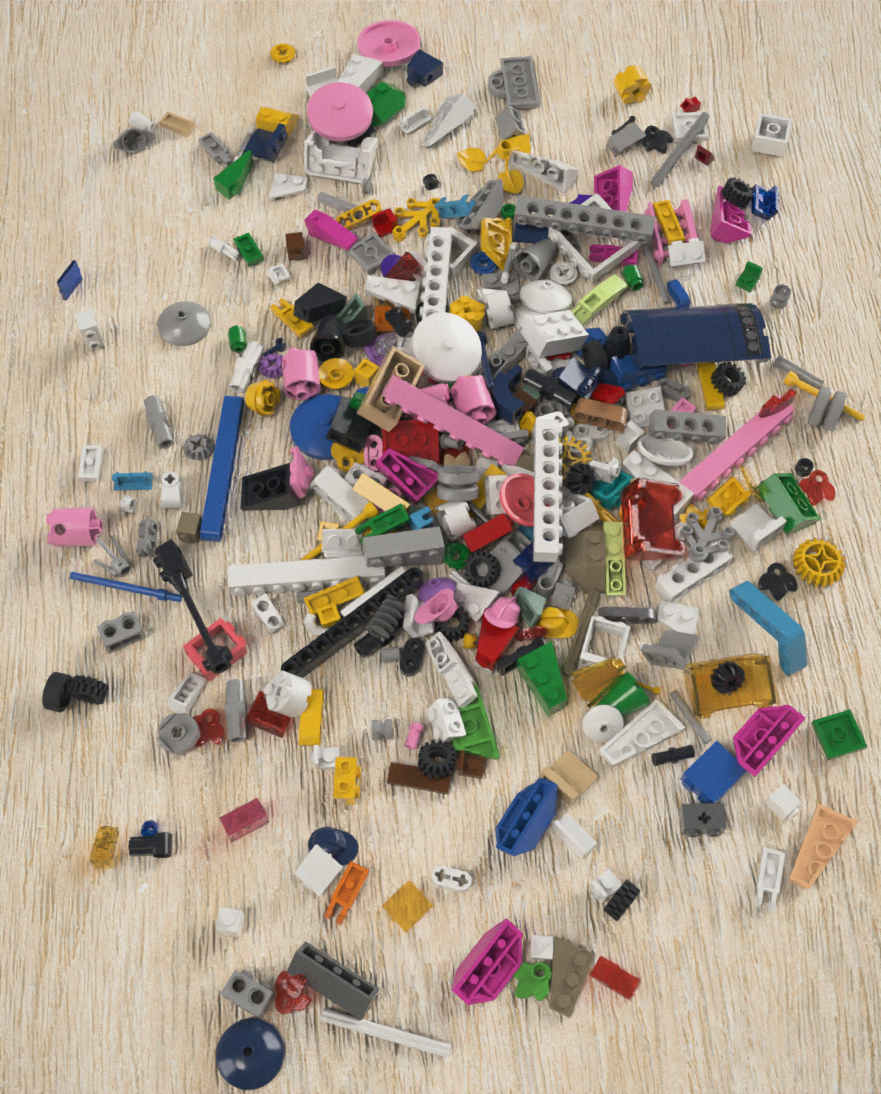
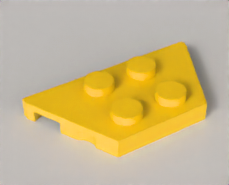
(496, 239)

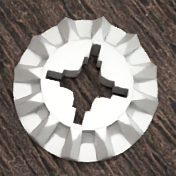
(563, 267)

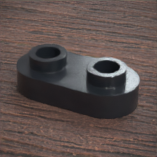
(411, 655)

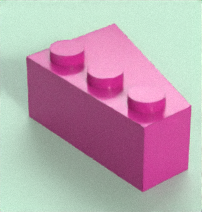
(406, 474)

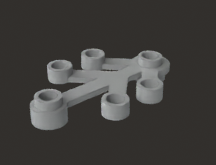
(699, 552)

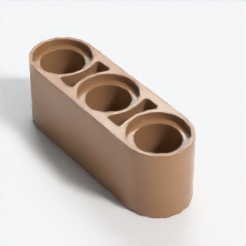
(600, 414)

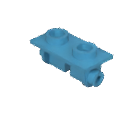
(132, 481)

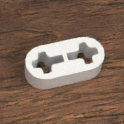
(452, 874)

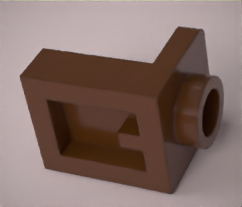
(470, 765)

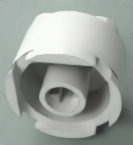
(498, 309)
(455, 519)
(287, 694)

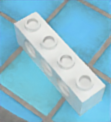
(673, 591)

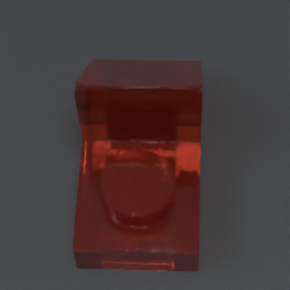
(404, 268)

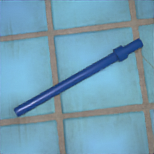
(161, 594)

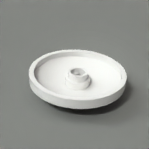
(446, 347)

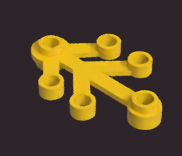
(399, 232)

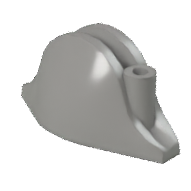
(133, 140)

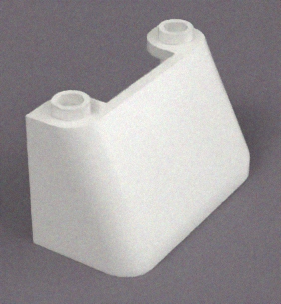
(337, 160)

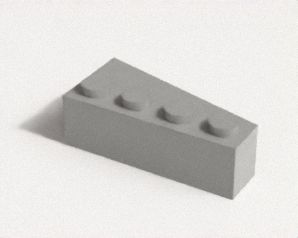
(404, 548)

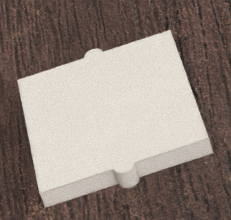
(318, 870)

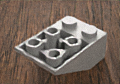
(505, 552)

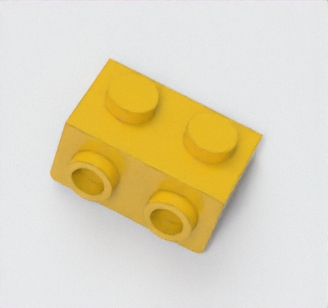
(728, 497)
(346, 779)

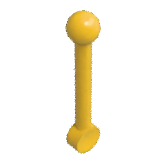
(656, 690)

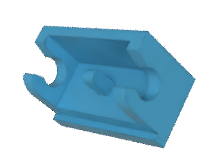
(454, 208)
(421, 519)

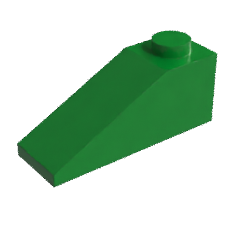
(231, 179)

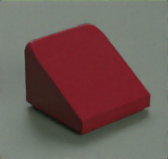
(704, 155)

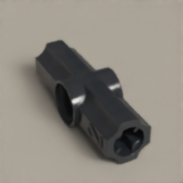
(550, 388)
(369, 643)

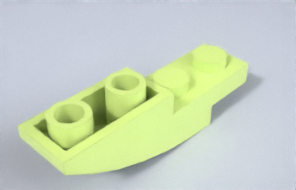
(599, 298)
(615, 561)

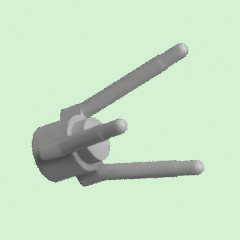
(120, 566)

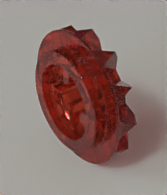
(531, 633)

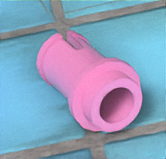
(413, 737)

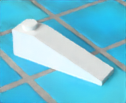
(451, 114)
(547, 170)

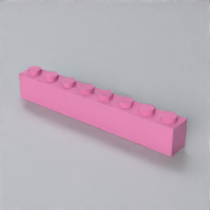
(449, 419)
(733, 452)

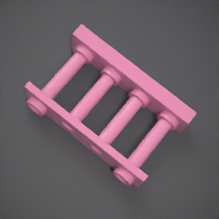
(686, 224)

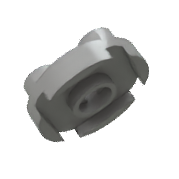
(179, 744)

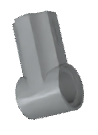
(549, 578)

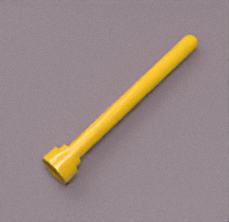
(793, 380)
(368, 512)

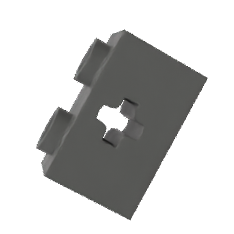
(710, 813)

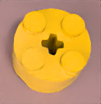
(632, 84)
(469, 310)

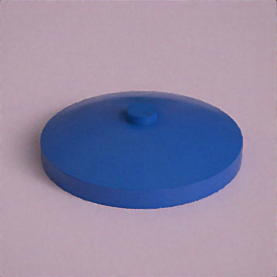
(311, 423)

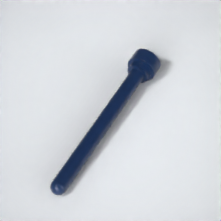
(484, 360)

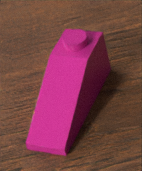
(328, 230)

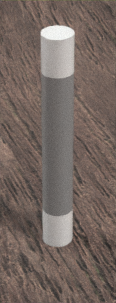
(241, 151)
(507, 268)

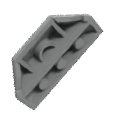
(488, 205)

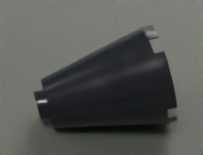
(328, 339)
(617, 344)

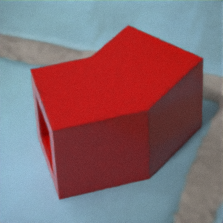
(690, 105)

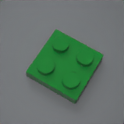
(839, 734)

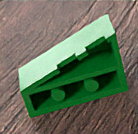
(543, 678)

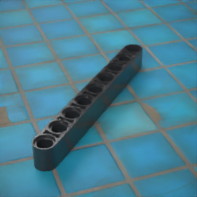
(350, 633)

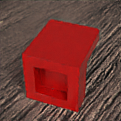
(384, 222)

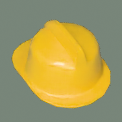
(558, 622)

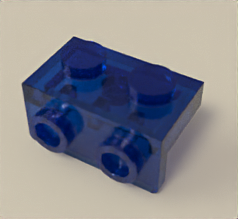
(765, 202)
(530, 568)

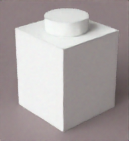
(783, 802)
(230, 922)

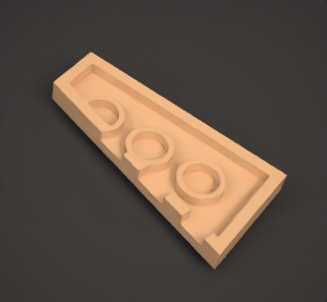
(822, 840)

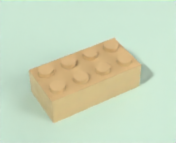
(373, 405)

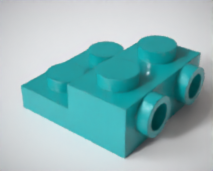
(610, 493)

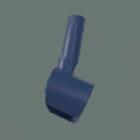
(278, 347)

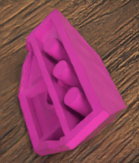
(764, 736)
(489, 964)

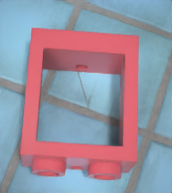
(237, 652)

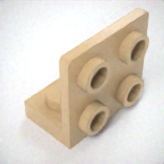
(570, 776)

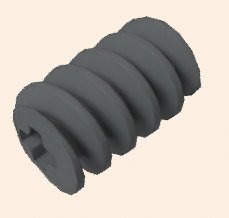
(385, 617)

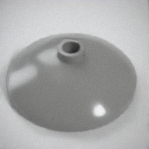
(185, 329)

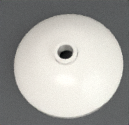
(545, 296)
(665, 451)

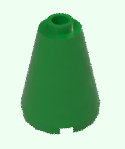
(626, 696)

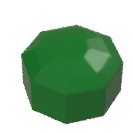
(508, 211)

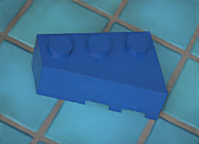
(630, 378)

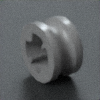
(366, 185)

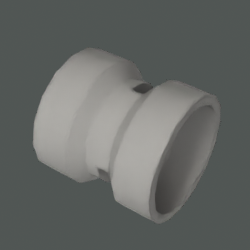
(780, 296)
(382, 729)

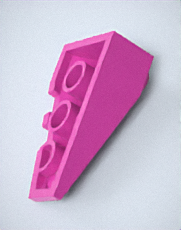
(615, 187)
(728, 221)

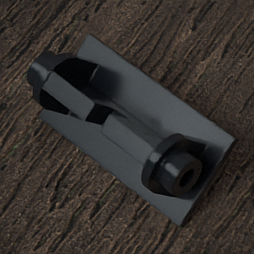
(403, 324)

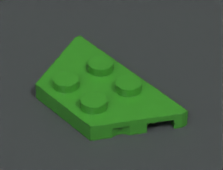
(479, 735)

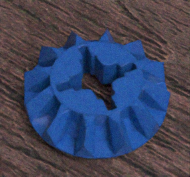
(479, 258)

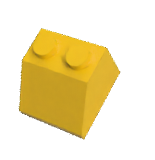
(269, 118)

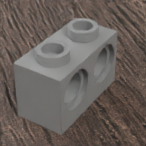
(123, 637)
(245, 998)

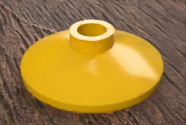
(333, 368)

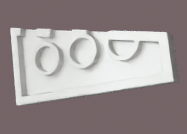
(643, 732)

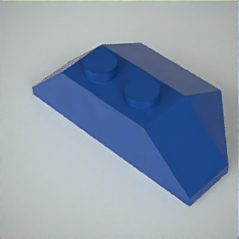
(527, 818)

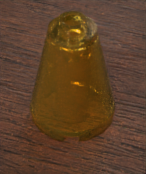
(597, 679)

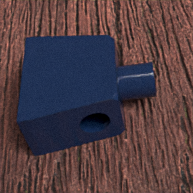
(423, 69)

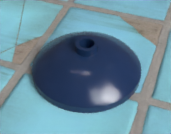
(258, 1068)

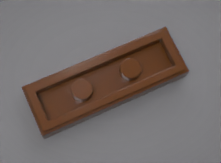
(411, 777)

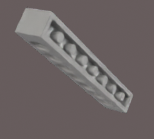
(593, 215)

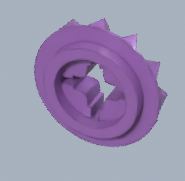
(273, 371)

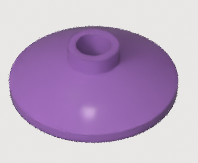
(433, 586)

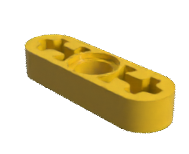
(356, 222)

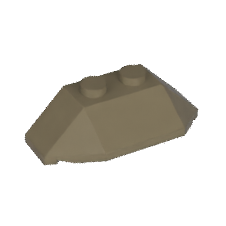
(586, 558)

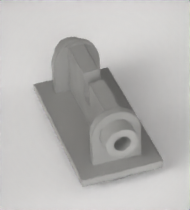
(148, 531)

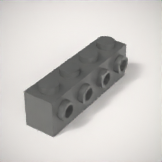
(333, 980)

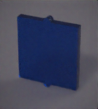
(69, 280)

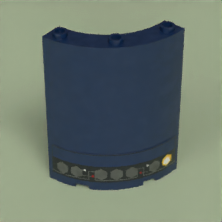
(697, 334)

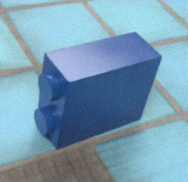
(712, 774)

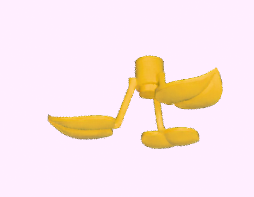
(474, 159)

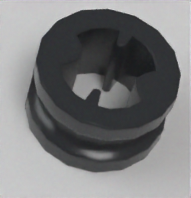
(430, 181)
(806, 463)

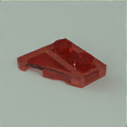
(266, 719)

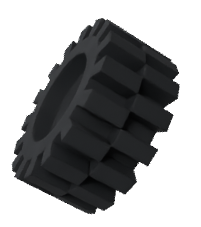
(737, 192)
(723, 384)
(471, 564)
(457, 632)
(88, 689)
(438, 750)
(621, 900)

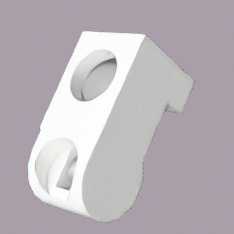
(267, 613)

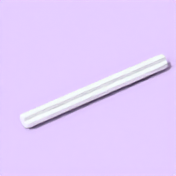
(385, 1032)

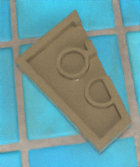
(568, 975)

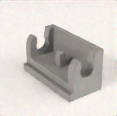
(625, 138)

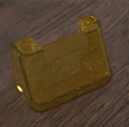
(756, 689)

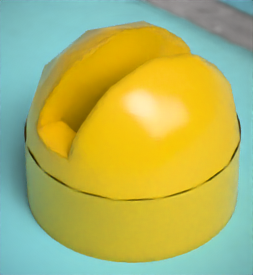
(468, 641)

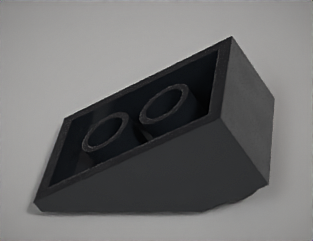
(269, 490)

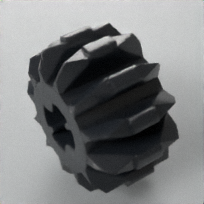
(580, 478)
(727, 677)

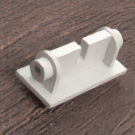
(414, 120)

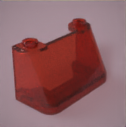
(650, 520)

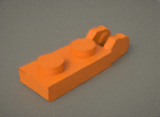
(347, 890)

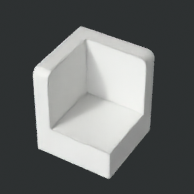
(630, 437)

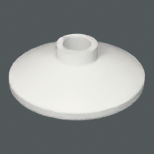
(600, 716)

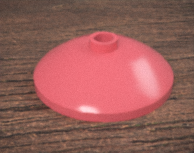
(518, 498)

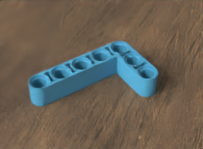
(776, 622)

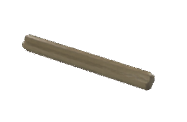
(581, 632)

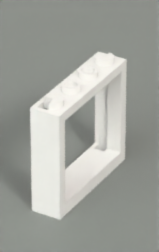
(578, 261)

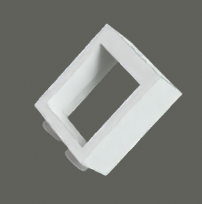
(464, 244)
(602, 624)

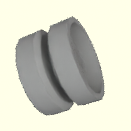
(827, 408)
(458, 483)

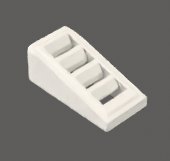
(180, 704)

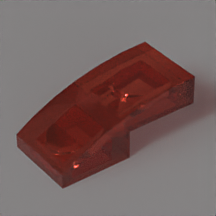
(775, 405)
(615, 978)

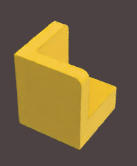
(365, 372)

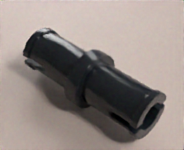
(672, 755)

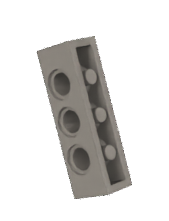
(714, 423)

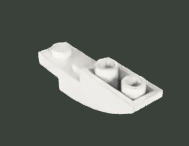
(452, 668)

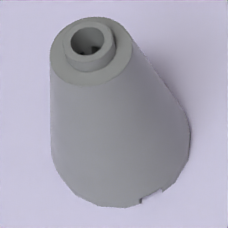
(533, 259)

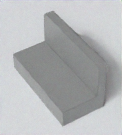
(510, 123)

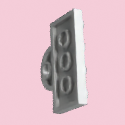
(516, 82)

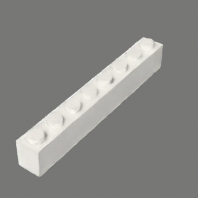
(300, 575)

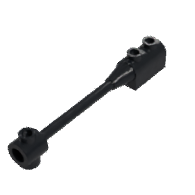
(176, 572)

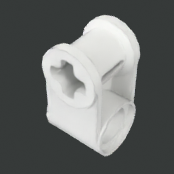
(171, 493)

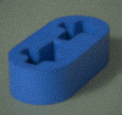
(678, 293)

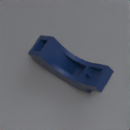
(507, 405)

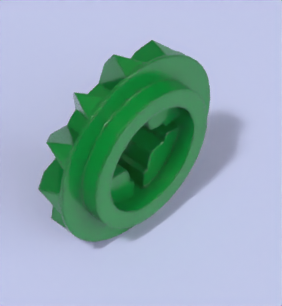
(451, 550)

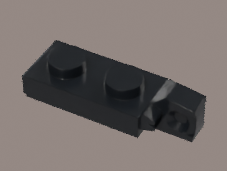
(509, 662)

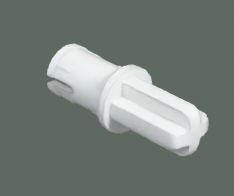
(223, 248)

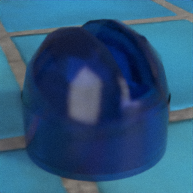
(145, 828)

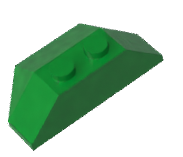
(386, 102)

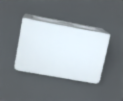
(320, 78)
(409, 624)
(574, 835)

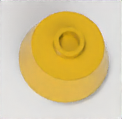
(263, 397)

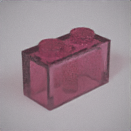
(244, 820)

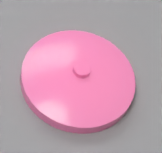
(389, 42)
(339, 111)

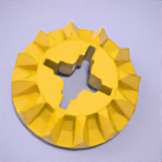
(284, 49)

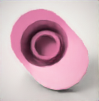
(438, 608)
(504, 612)

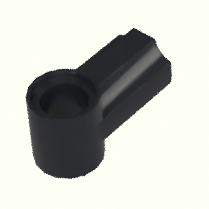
(157, 845)

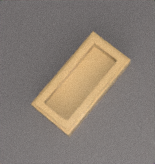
(177, 124)

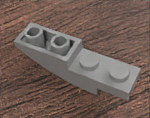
(508, 356)

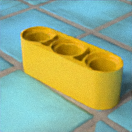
(311, 719)

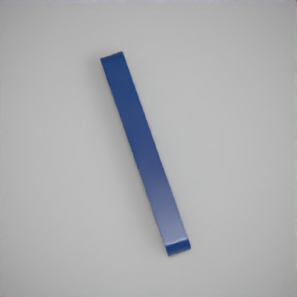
(222, 469)

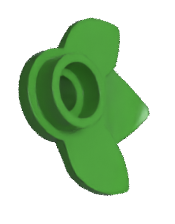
(530, 983)

